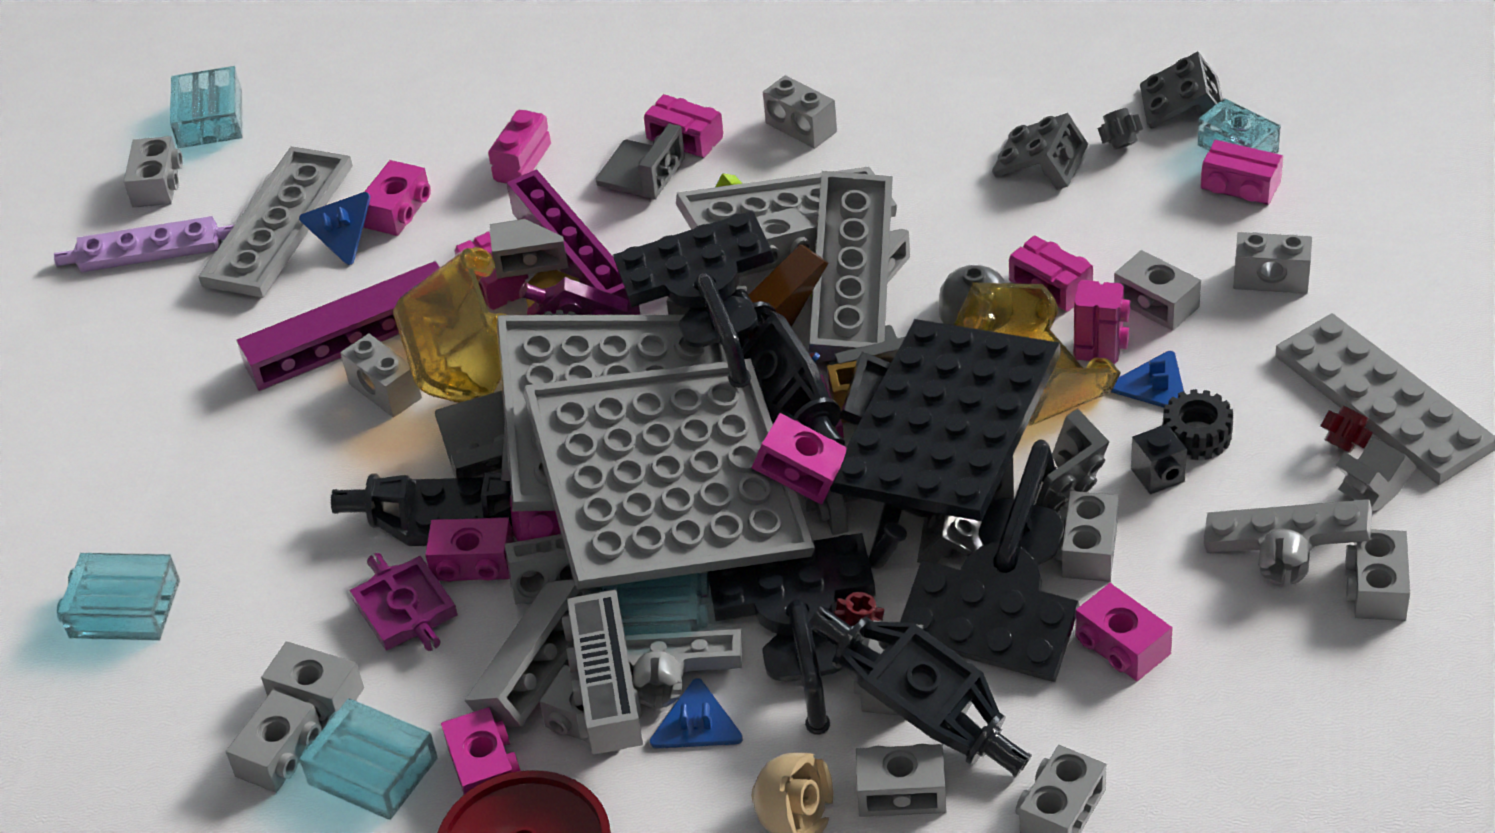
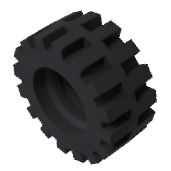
(1205, 409)

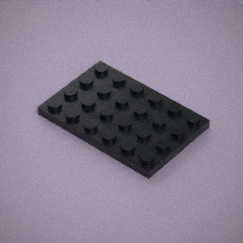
(946, 419)

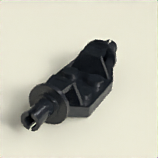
(788, 373)
(423, 501)
(923, 685)

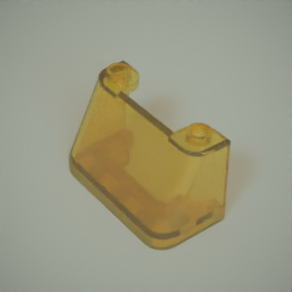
(1030, 313)
(450, 331)

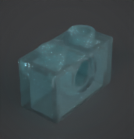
(1238, 126)

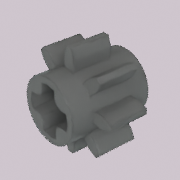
(1120, 128)

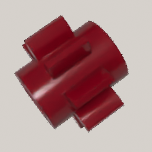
(1346, 429)
(857, 607)

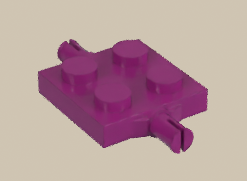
(572, 297)
(403, 602)

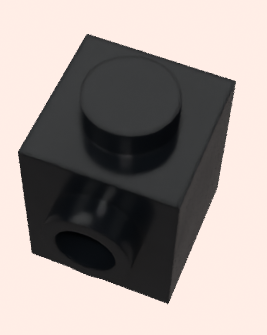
(1158, 459)

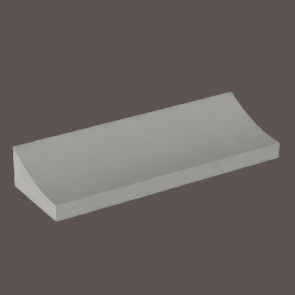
(854, 240)

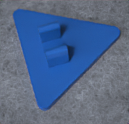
(339, 224)
(1152, 381)
(696, 721)

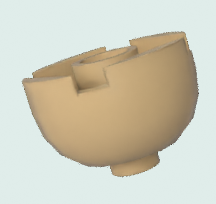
(793, 794)

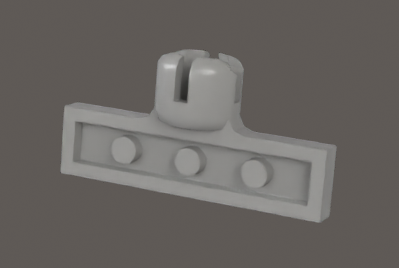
(1287, 533)
(663, 658)

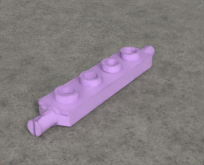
(144, 244)

